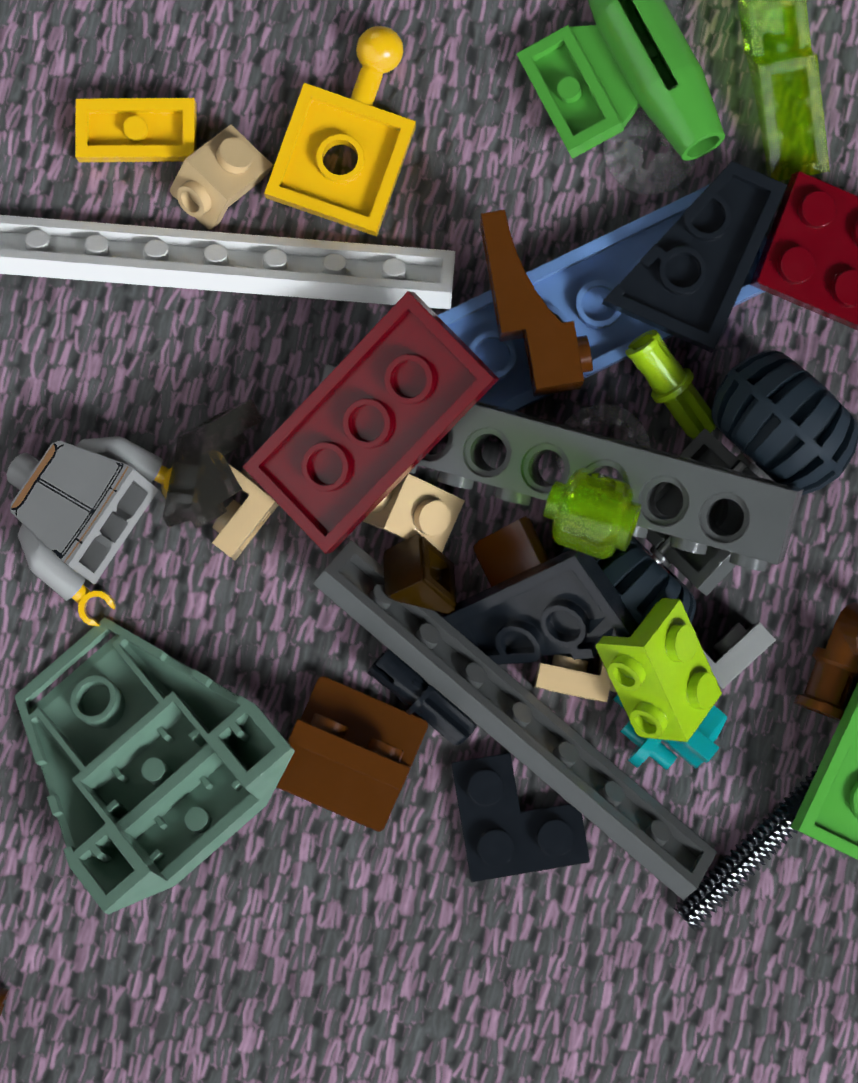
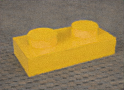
(135, 129)

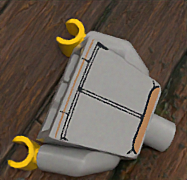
(81, 509)

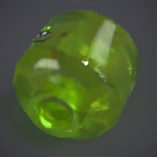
(592, 513)

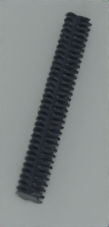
(743, 859)

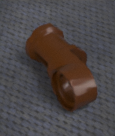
(834, 668)

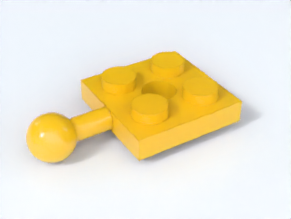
(330, 120)

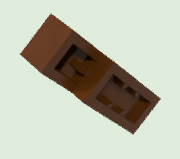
(552, 347)

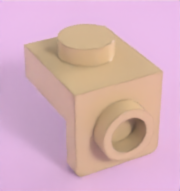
(218, 176)
(417, 509)

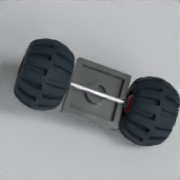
(785, 428)

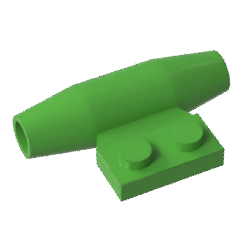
(629, 60)

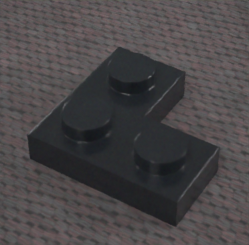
(502, 838)

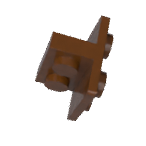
(351, 753)

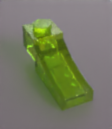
(785, 86)

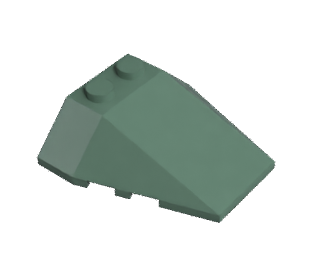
(145, 763)

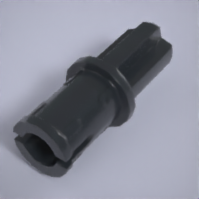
(421, 698)

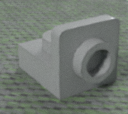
(738, 650)

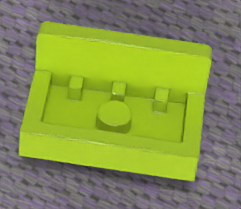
(661, 674)

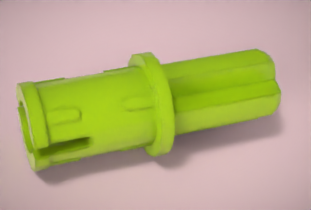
(670, 383)

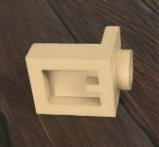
(243, 521)
(572, 679)

